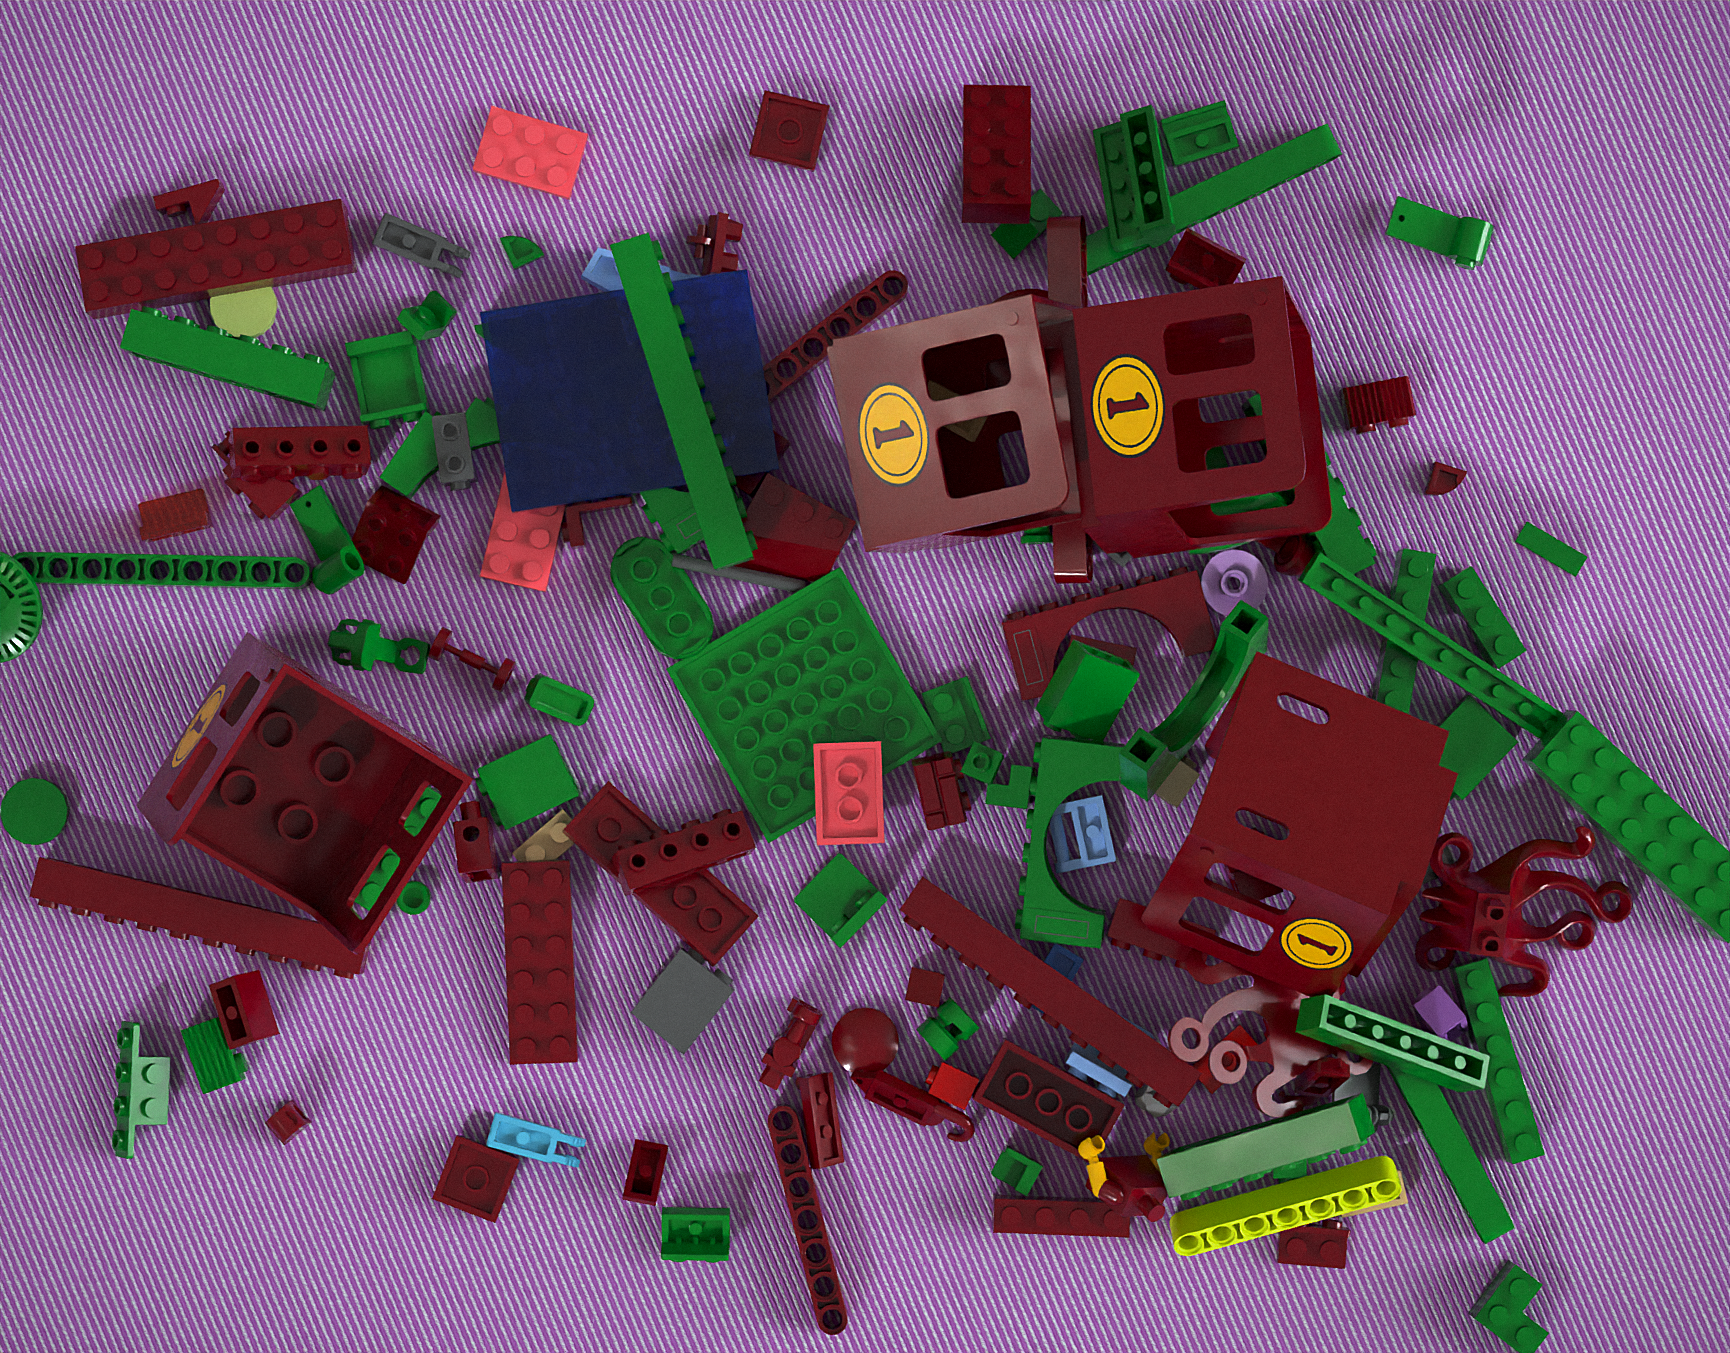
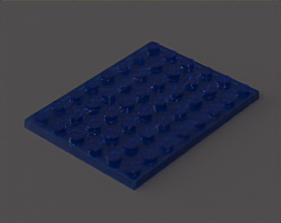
(583, 405)

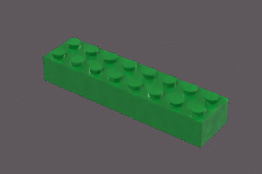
(1637, 818)

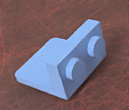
(1085, 1063)

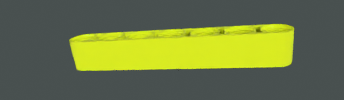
(1285, 1206)

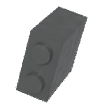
(683, 999)

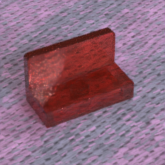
(174, 515)

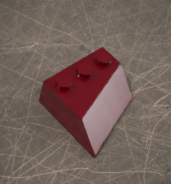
(794, 532)

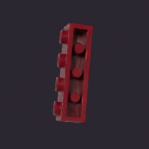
(299, 452)
(682, 852)

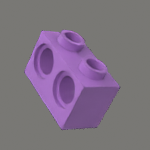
(1440, 1014)

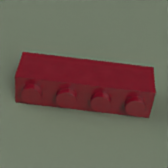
(1057, 1216)

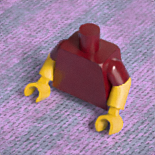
(1127, 1182)

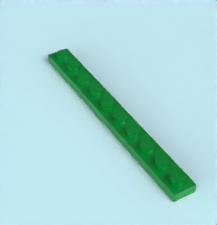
(1429, 645)

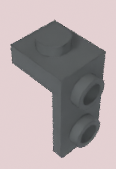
(454, 451)

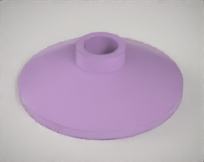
(1238, 565)

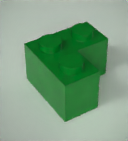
(1503, 1305)

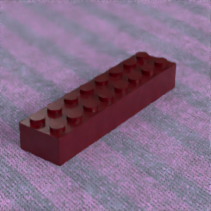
(216, 258)

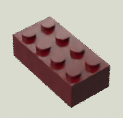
(996, 154)
(1045, 1098)

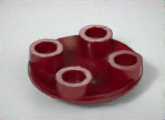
(865, 1040)

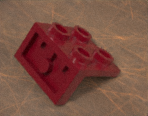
(393, 533)

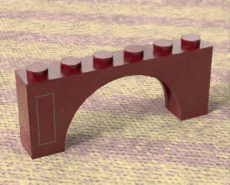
(1172, 602)

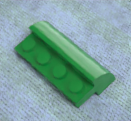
(1134, 181)

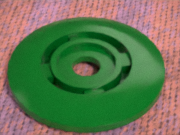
(19, 614)

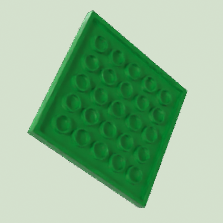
(796, 680)

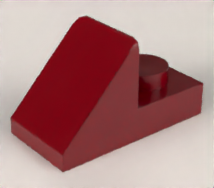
(200, 197)
(645, 1172)

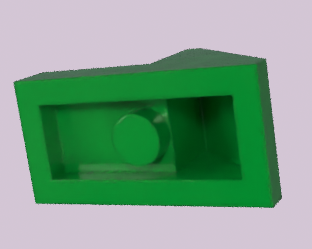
(1017, 237)

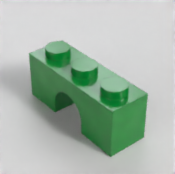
(1478, 609)

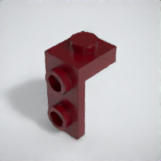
(573, 528)

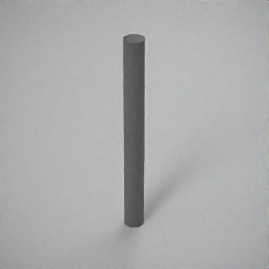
(738, 573)

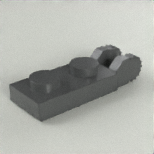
(417, 244)

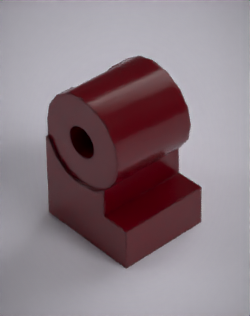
(288, 1122)

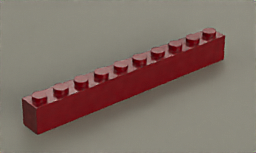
(193, 914)
(1050, 992)

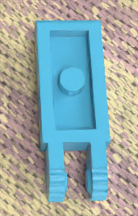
(531, 1139)

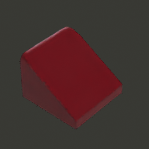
(925, 987)

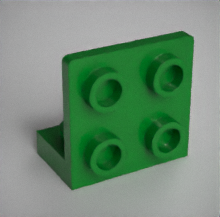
(840, 899)

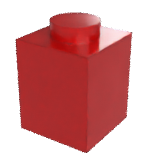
(951, 1084)

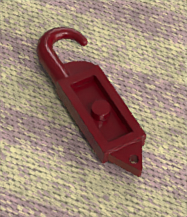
(1318, 1081)
(911, 1102)

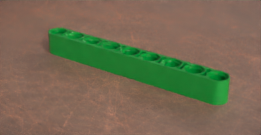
(1230, 189)
(178, 570)

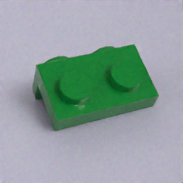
(695, 1234)

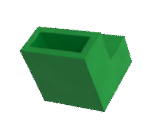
(1016, 793)

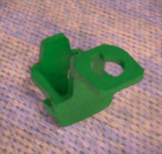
(369, 646)

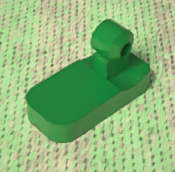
(559, 699)

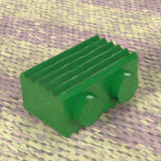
(211, 1056)

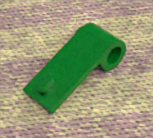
(1453, 237)
(330, 540)

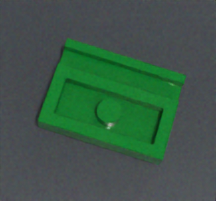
(1199, 134)
(956, 715)

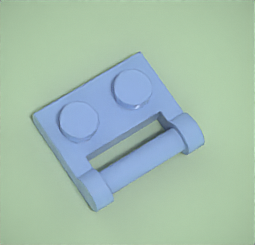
(1091, 834)

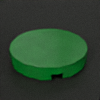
(34, 811)

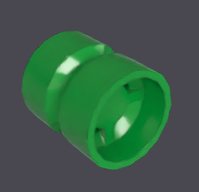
(941, 1039)

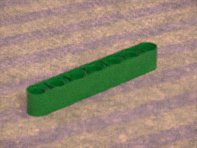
(1454, 1155)

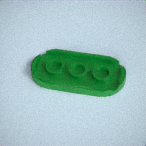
(661, 598)

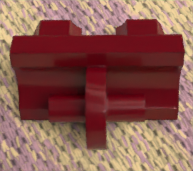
(711, 242)

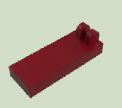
(821, 1119)

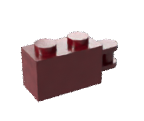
(267, 495)

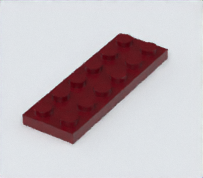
(693, 906)
(540, 961)

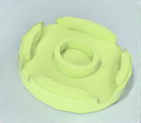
(245, 312)

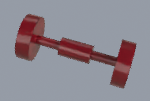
(441, 644)

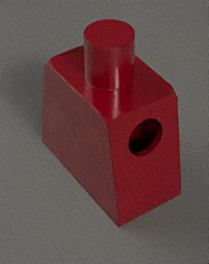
(475, 858)

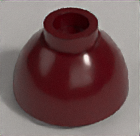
(1294, 555)

